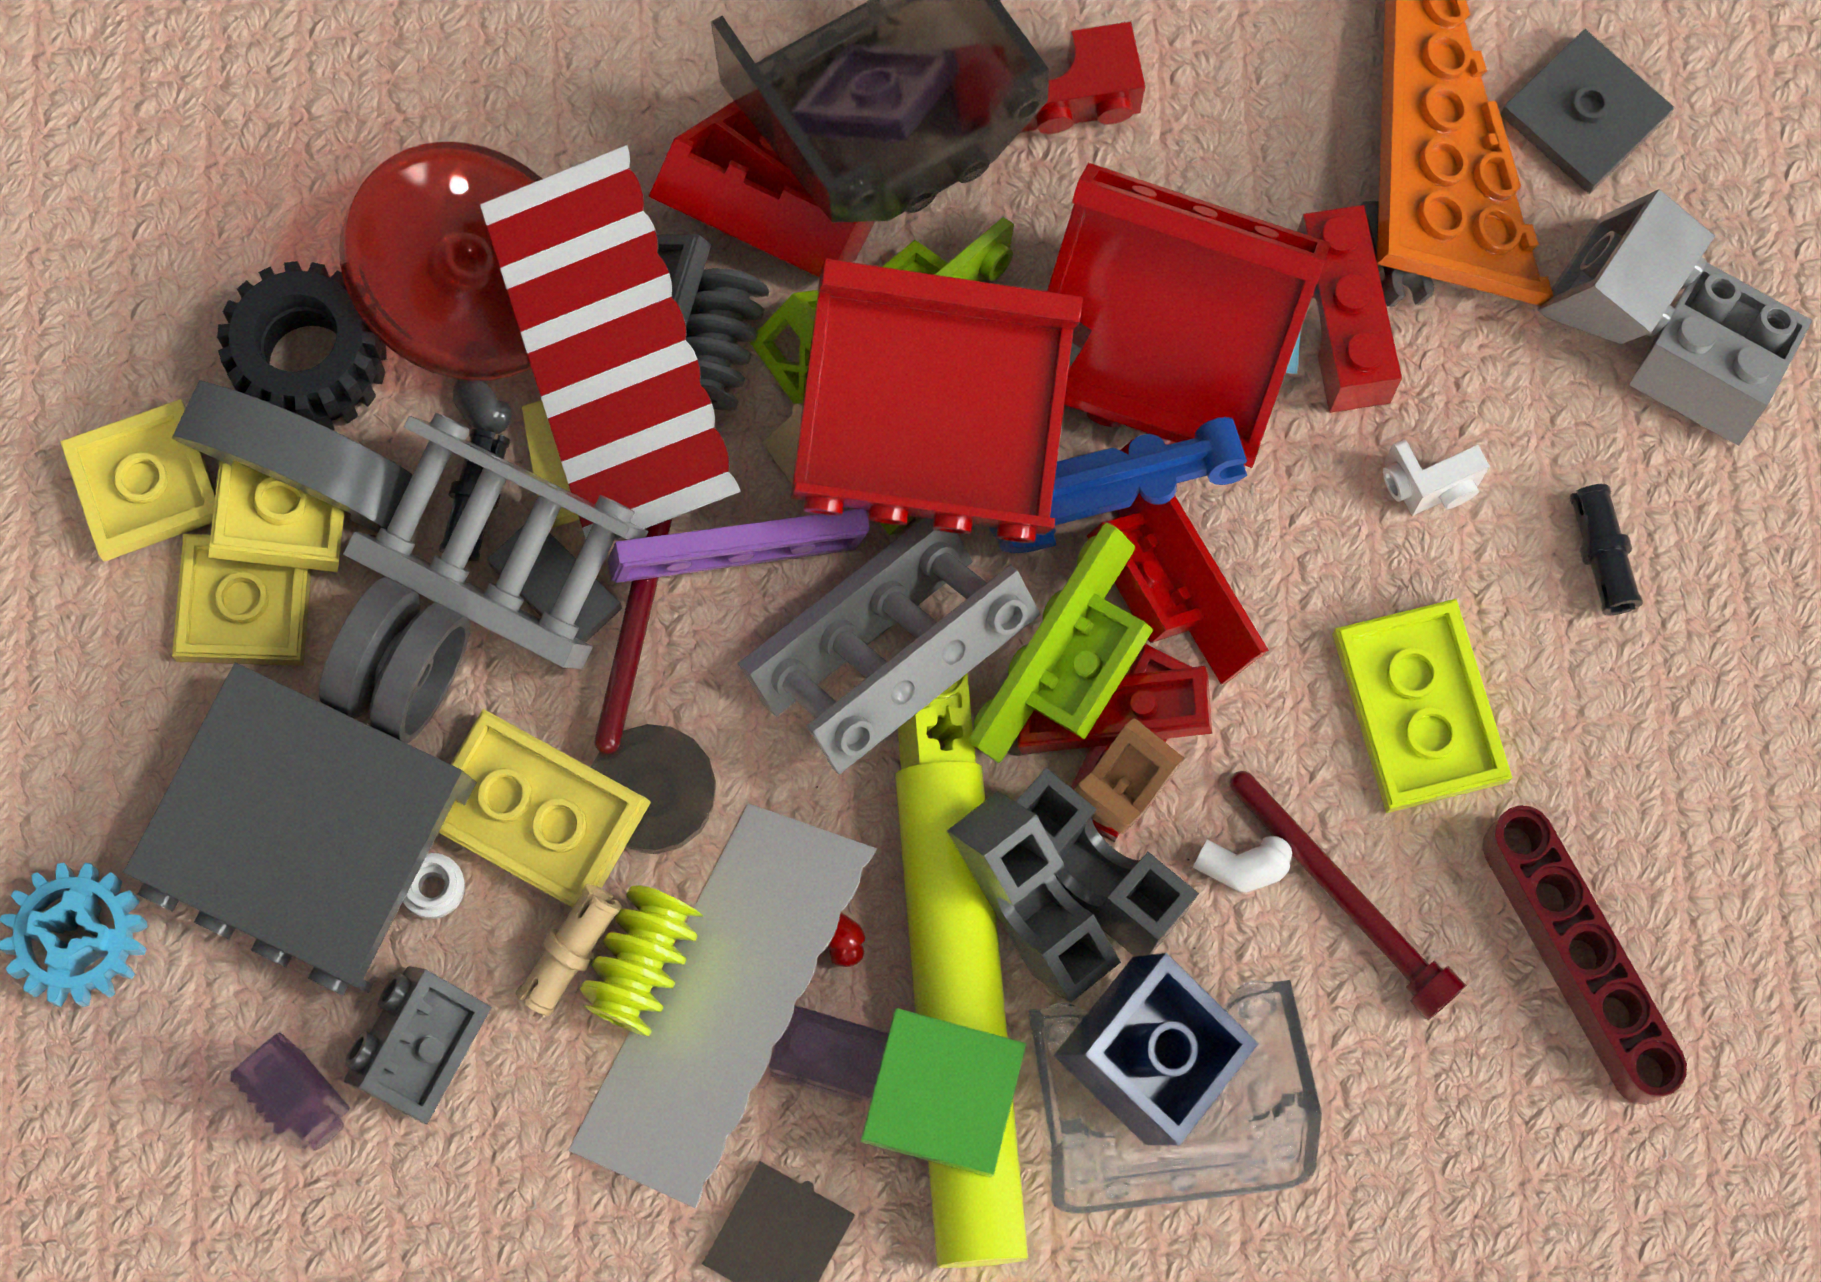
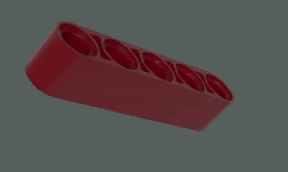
(1584, 988)

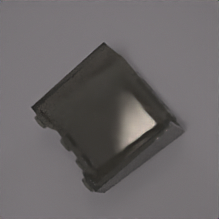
(967, 128)

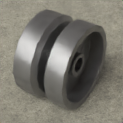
(394, 660)

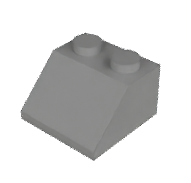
(1630, 270)

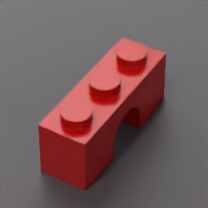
(1100, 85)
(1356, 334)

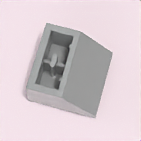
(1721, 354)

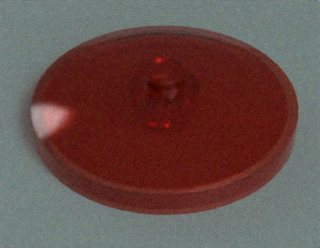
(426, 263)

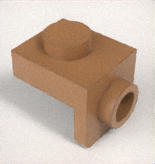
(1129, 776)

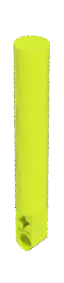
(955, 963)

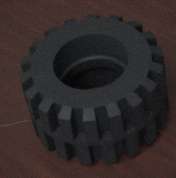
(291, 302)

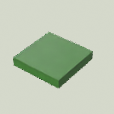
(943, 1092)

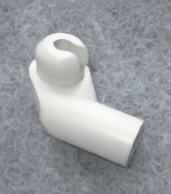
(1249, 869)

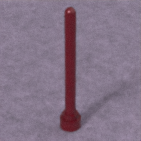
(627, 657)
(1428, 982)

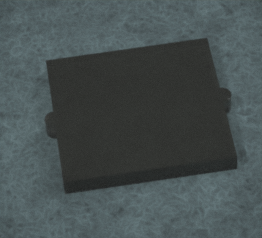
(778, 1232)

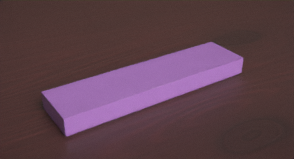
(737, 545)

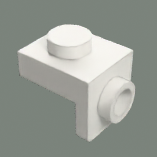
(1446, 482)

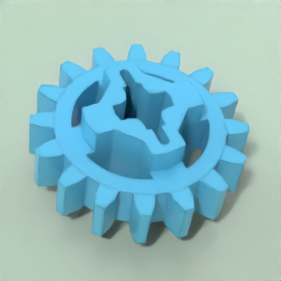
(68, 961)

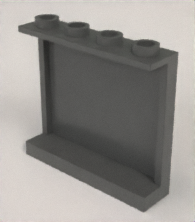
(295, 828)

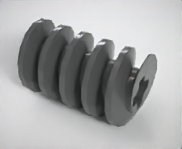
(718, 325)

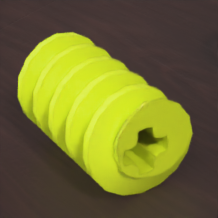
(639, 958)

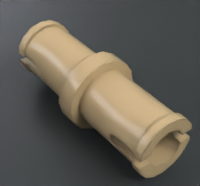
(568, 949)

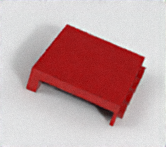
(1182, 307)
(934, 400)

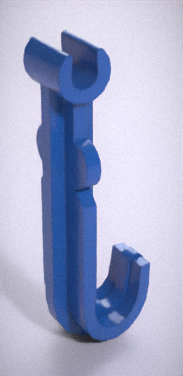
(1114, 479)

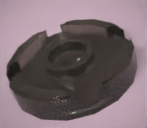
(672, 775)

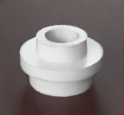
(454, 887)

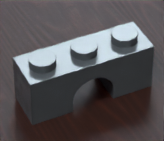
(1016, 873)
(1129, 897)

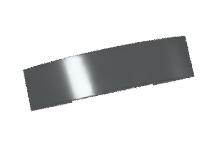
(294, 452)

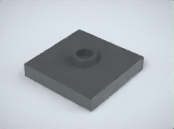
(1587, 111)

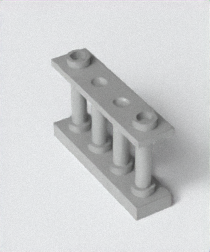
(446, 575)
(865, 607)

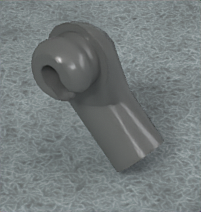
(480, 406)

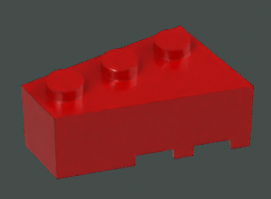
(740, 186)

